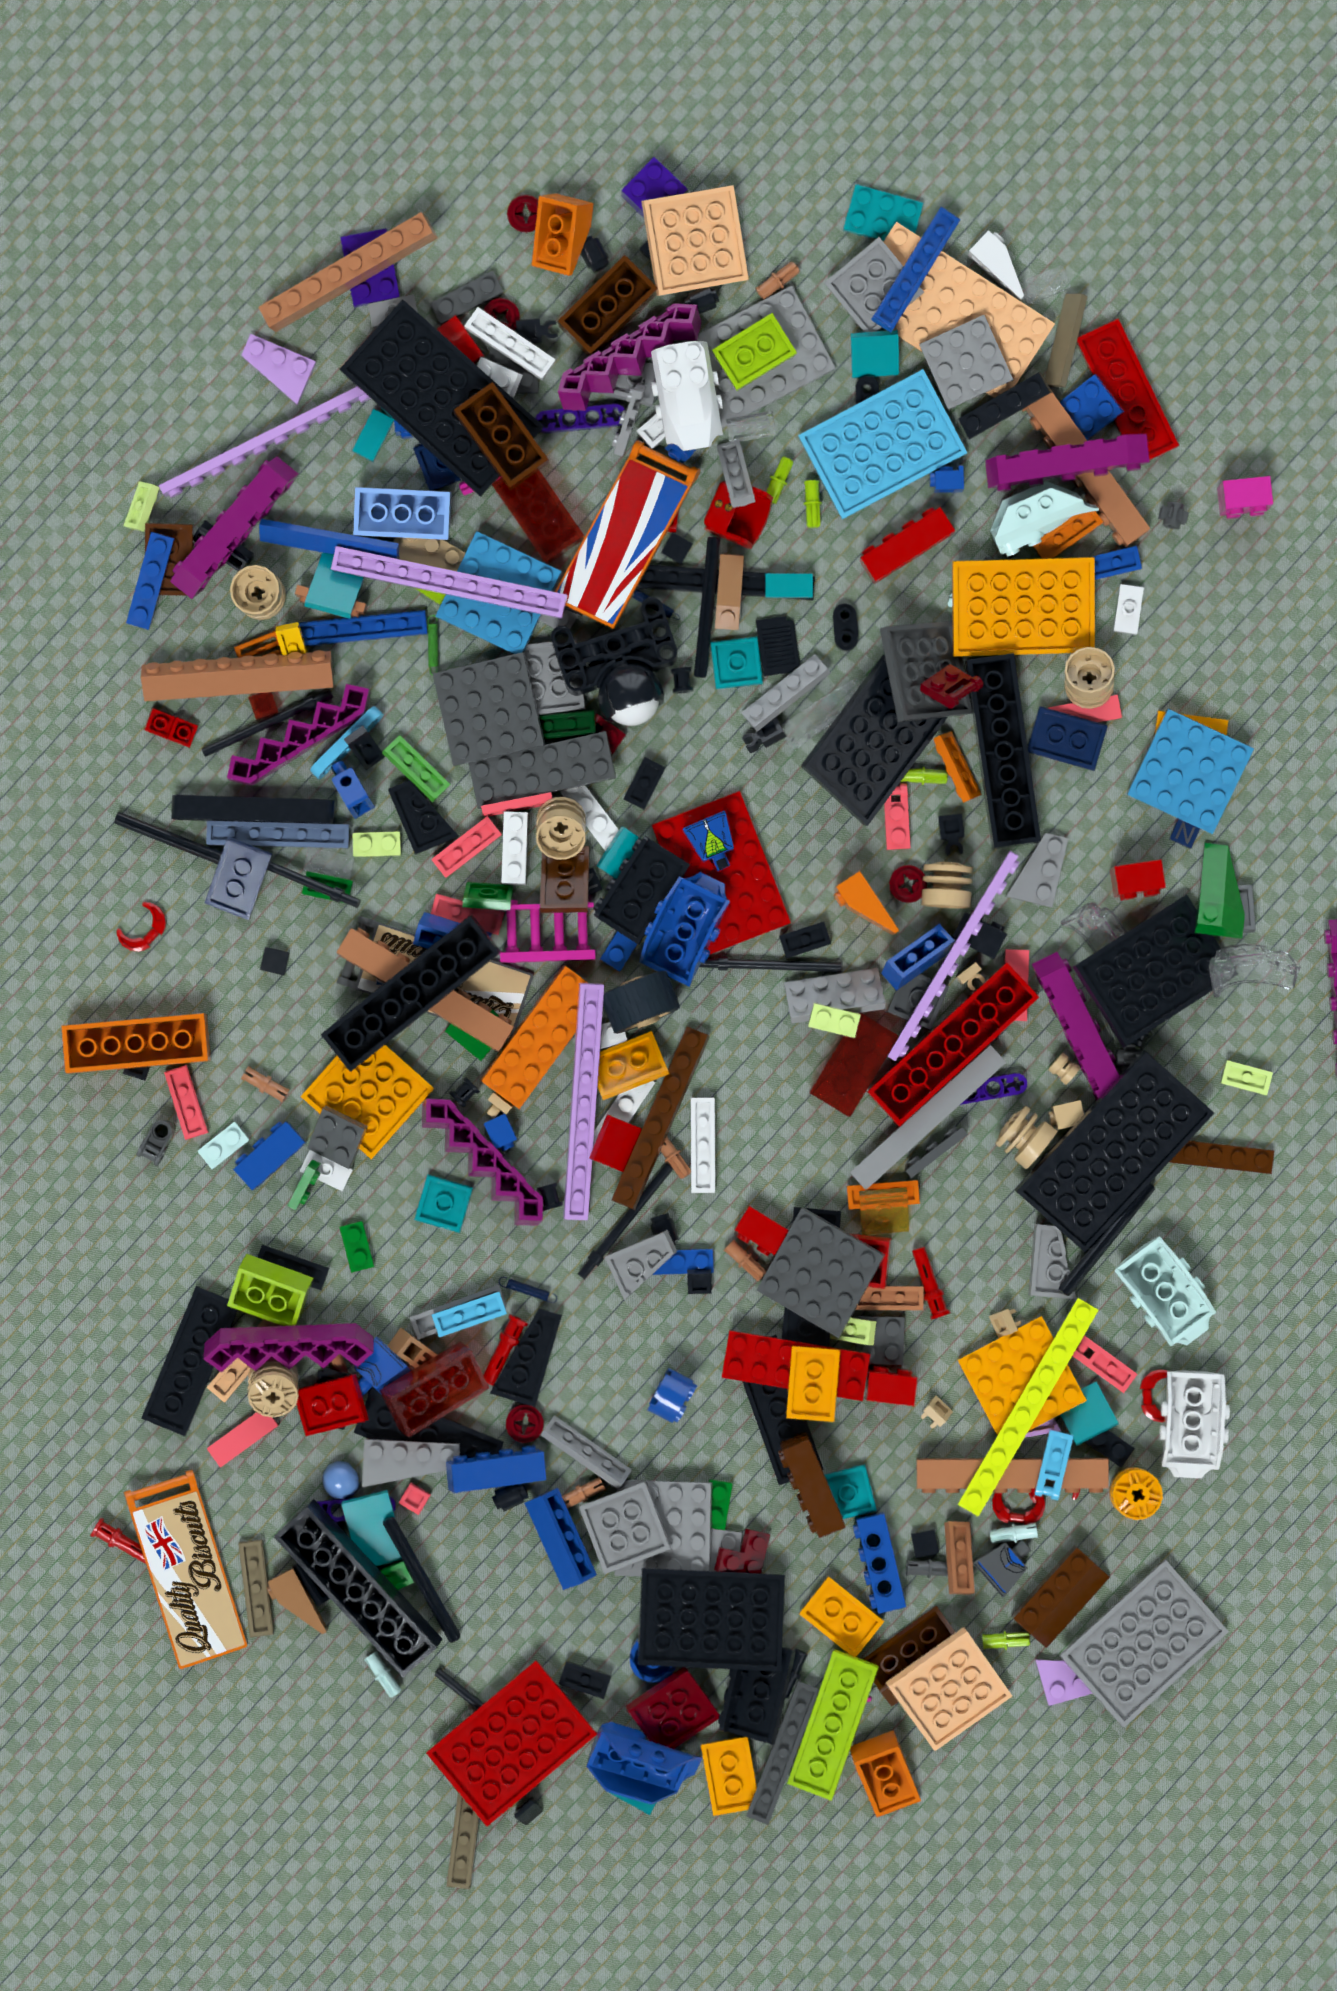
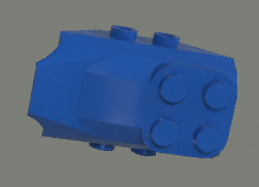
(685, 927)
(637, 1767)

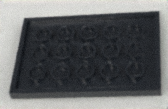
(867, 748)
(1150, 971)
(711, 1619)

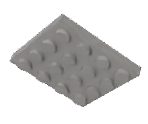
(687, 1520)

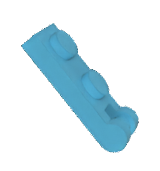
(1054, 1464)

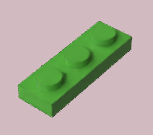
(416, 768)

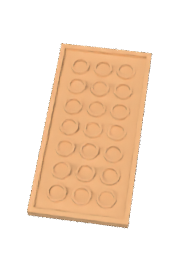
(959, 295)

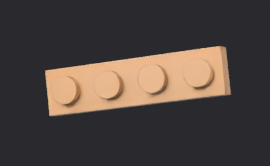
(230, 1379)

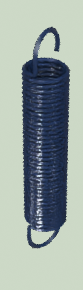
(640, 596)
(527, 1289)

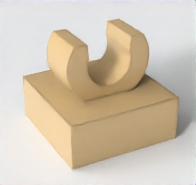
(969, 974)
(499, 1104)
(1004, 1323)
(937, 1411)

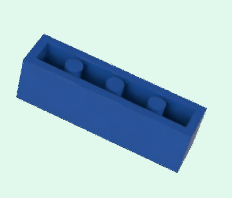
(495, 1470)
(560, 1539)

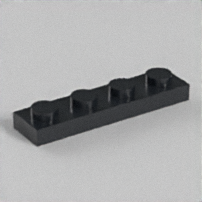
(1005, 405)

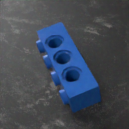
(894, 1597)

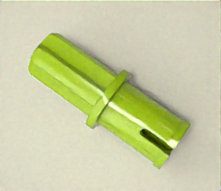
(778, 480)
(812, 503)
(926, 776)
(1005, 1640)

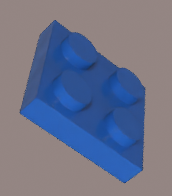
(1091, 407)

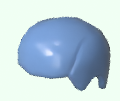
(340, 1480)

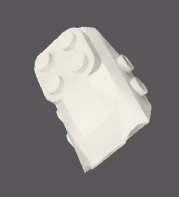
(687, 394)
(1194, 1422)

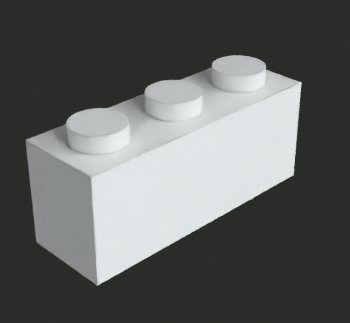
(515, 848)

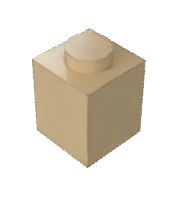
(1066, 1114)

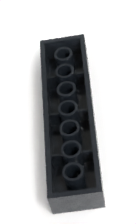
(1003, 753)
(411, 993)
(358, 1588)

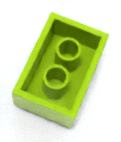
(270, 1291)

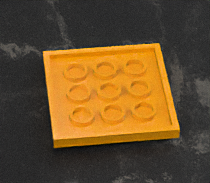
(376, 1093)
(1006, 1366)

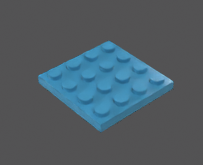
(494, 623)
(1190, 771)

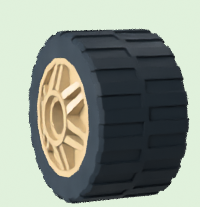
(640, 1002)

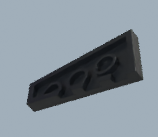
(527, 1365)

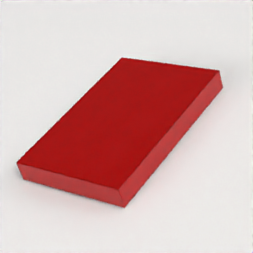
(331, 1405)

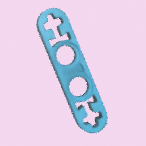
(340, 747)

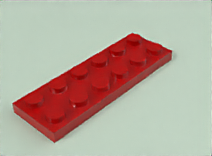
(1116, 364)
(768, 1362)

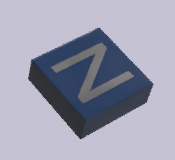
(1184, 834)

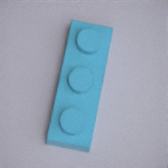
(469, 1314)

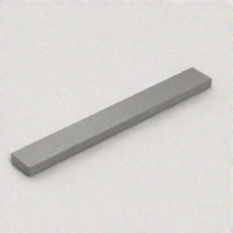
(928, 1117)

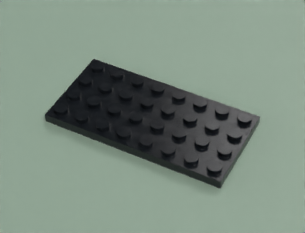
(419, 384)
(1114, 1151)

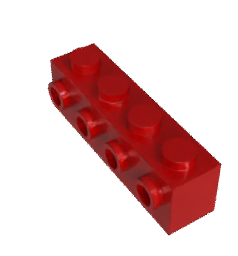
(907, 545)

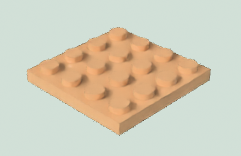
(695, 240)
(949, 1689)

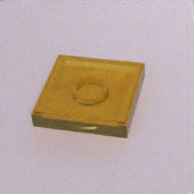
(884, 1211)

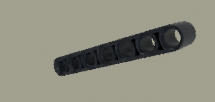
(252, 809)

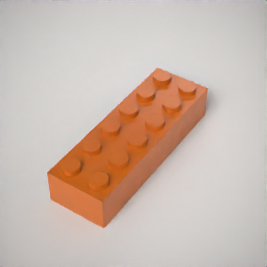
(536, 1040)
(136, 1043)

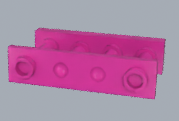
(536, 952)

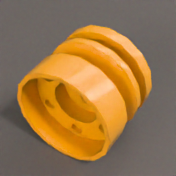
(1132, 1479)

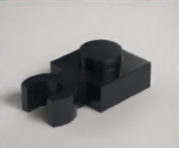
(532, 330)
(767, 736)
(951, 829)

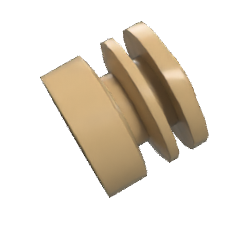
(246, 587)
(1093, 666)
(556, 838)
(947, 886)
(1025, 1137)
(273, 1388)

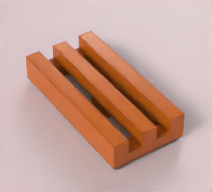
(239, 648)

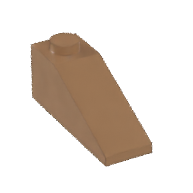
(729, 591)
(410, 1349)
(294, 1597)

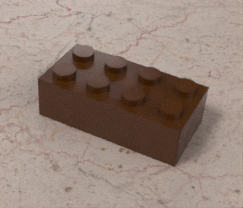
(607, 306)
(501, 436)
(813, 1487)

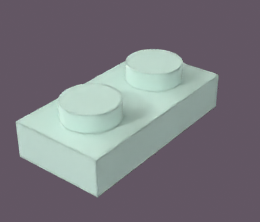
(223, 1145)

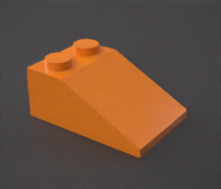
(560, 232)
(861, 900)
(885, 1773)

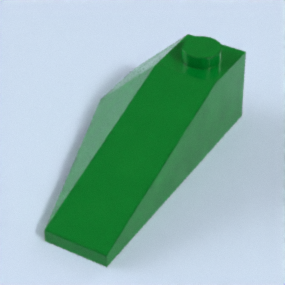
(1219, 898)

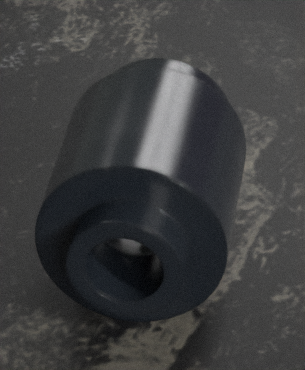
(594, 254)
(704, 299)
(663, 1223)
(509, 1496)

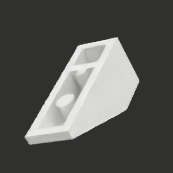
(994, 259)

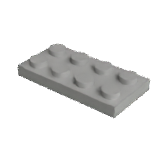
(847, 991)

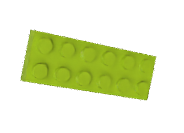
(833, 1724)

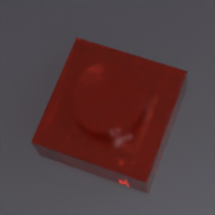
(263, 705)

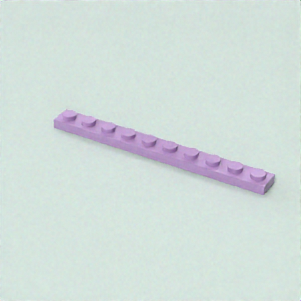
(259, 444)
(449, 582)
(959, 948)
(583, 1101)

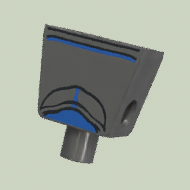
(1003, 1565)

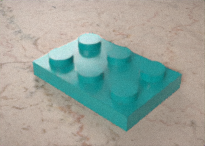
(876, 212)

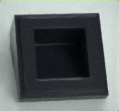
(274, 961)
(528, 1811)

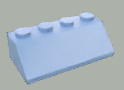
(402, 513)

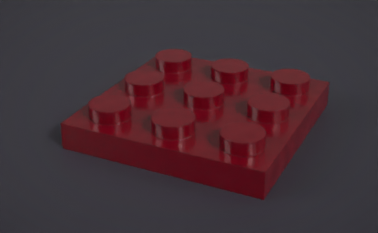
(673, 1710)

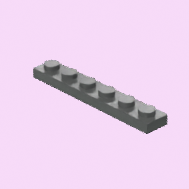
(783, 1753)

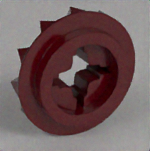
(517, 206)
(502, 305)
(897, 879)
(515, 1430)

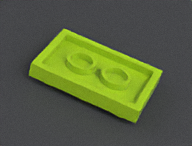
(754, 352)

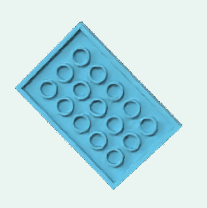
(882, 444)

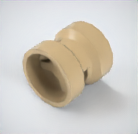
(1068, 1072)

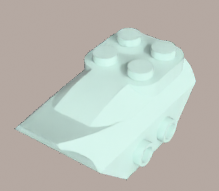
(1032, 513)
(1166, 1292)

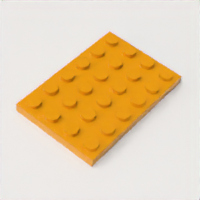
(1023, 606)

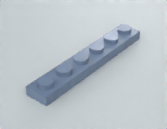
(279, 834)

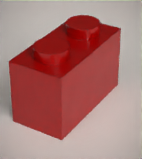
(760, 1230)

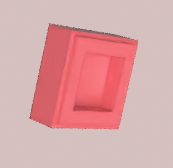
(414, 1498)

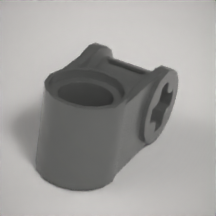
(156, 1143)

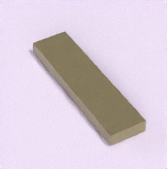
(1065, 340)
(255, 1588)
(462, 1846)

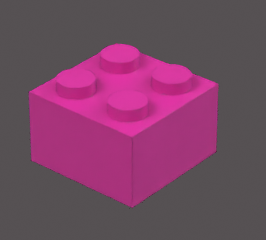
(1245, 496)

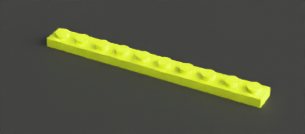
(1028, 1407)

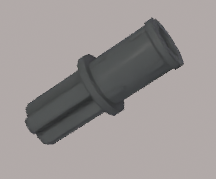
(926, 1568)

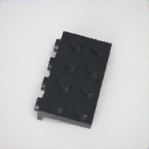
(639, 888)
(756, 1701)

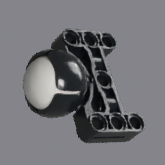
(625, 680)

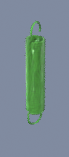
(432, 644)

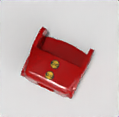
(738, 524)

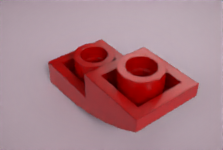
(459, 337)
(170, 727)

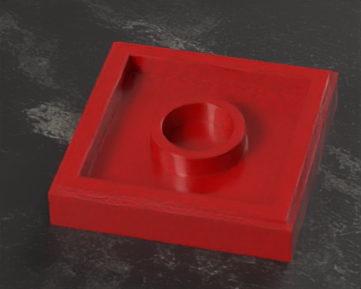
(615, 1143)

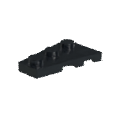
(419, 818)

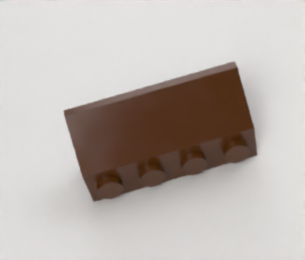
(1060, 1596)
(907, 1648)

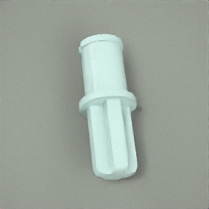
(1014, 1533)
(382, 1674)

